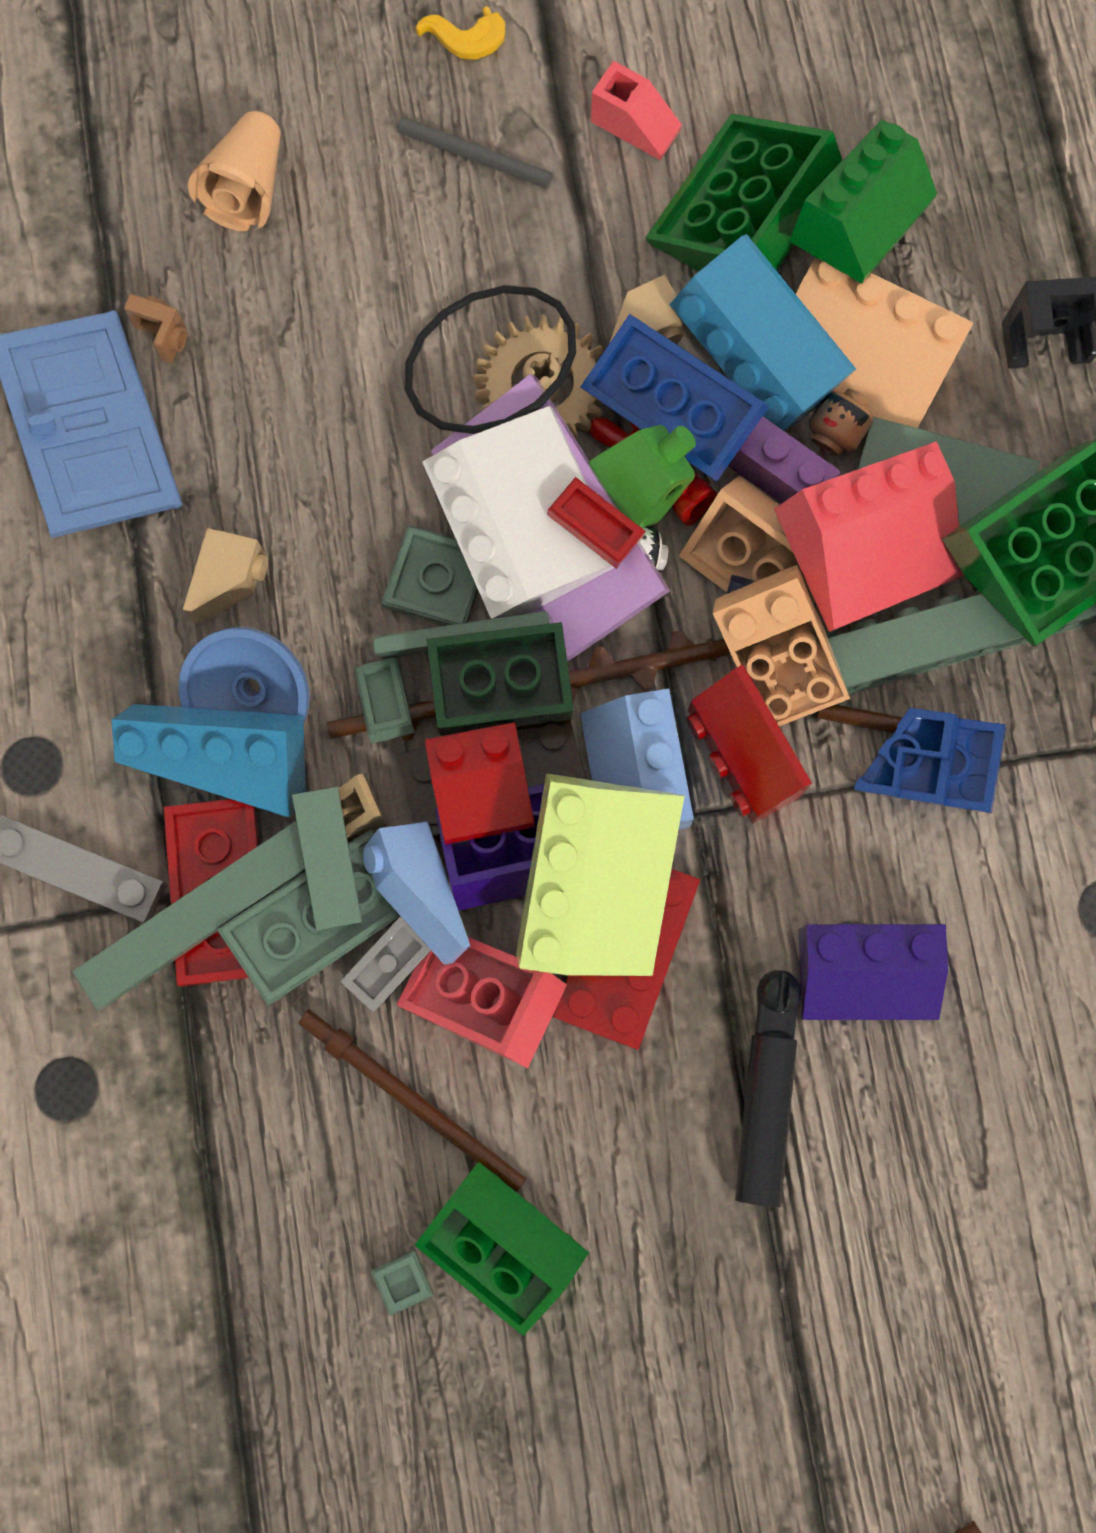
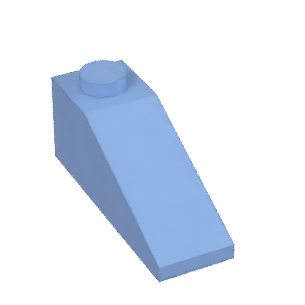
(416, 886)

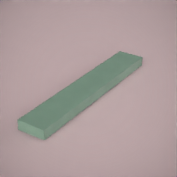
(192, 918)

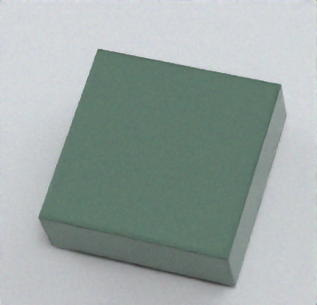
(402, 1282)

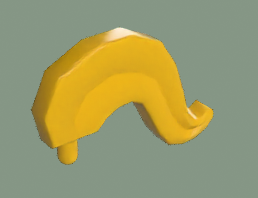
(471, 44)

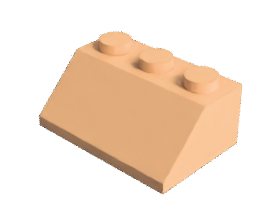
(739, 537)

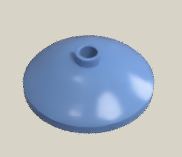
(224, 662)

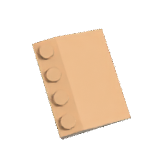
(890, 337)

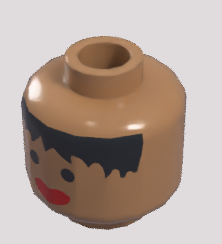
(841, 422)

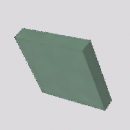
(431, 579)

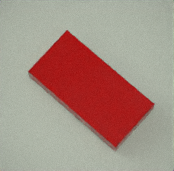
(596, 522)

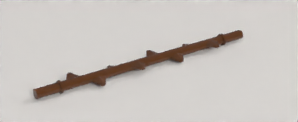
(601, 669)

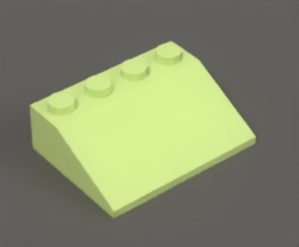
(598, 878)

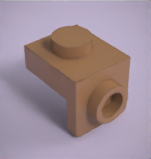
(158, 319)

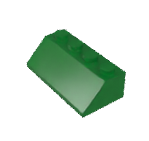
(866, 202)

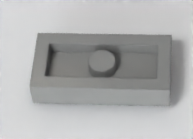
(386, 965)

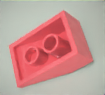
(485, 1000)

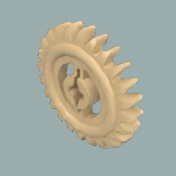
(544, 354)

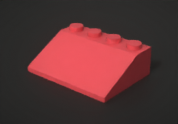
(874, 534)

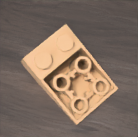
(782, 645)

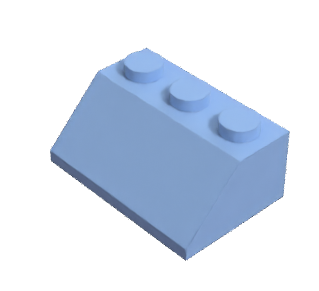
(637, 745)

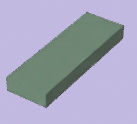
(327, 858)

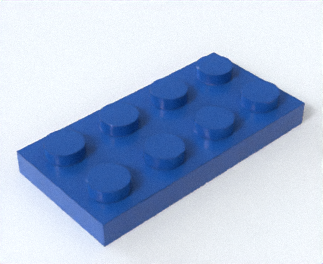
(664, 385)

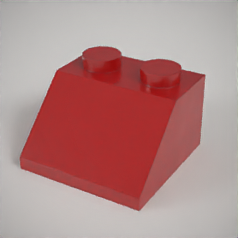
(479, 783)

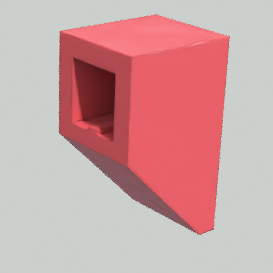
(633, 111)

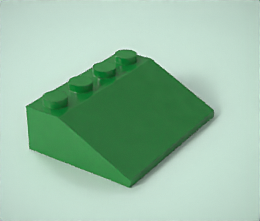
(745, 184)
(1036, 546)

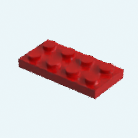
(199, 845)
(623, 1004)

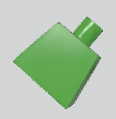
(646, 472)

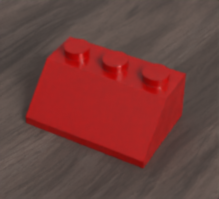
(747, 746)

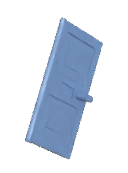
(85, 424)

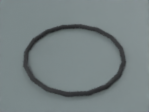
(460, 304)

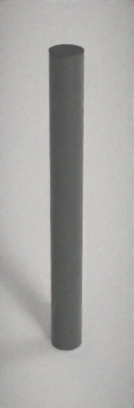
(475, 152)

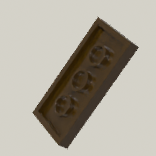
(544, 750)

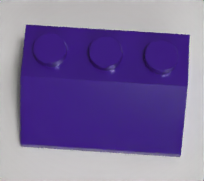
(493, 865)
(872, 971)

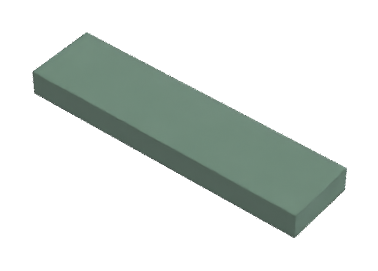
(415, 641)

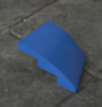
(938, 761)

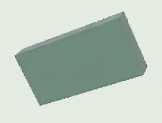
(384, 700)

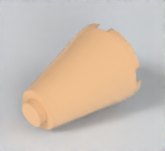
(239, 174)

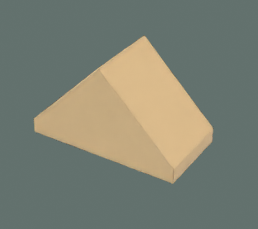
(360, 807)

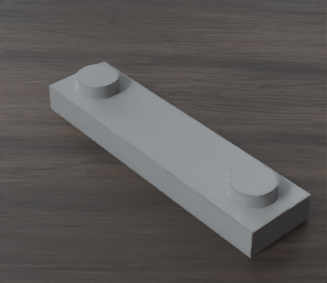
(78, 870)

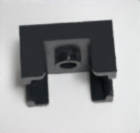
(1052, 309)

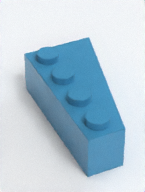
(223, 752)

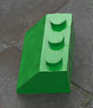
(502, 1249)

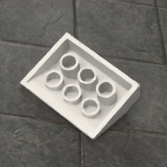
(497, 505)

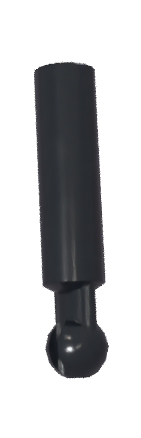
(769, 1092)

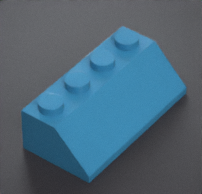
(762, 333)

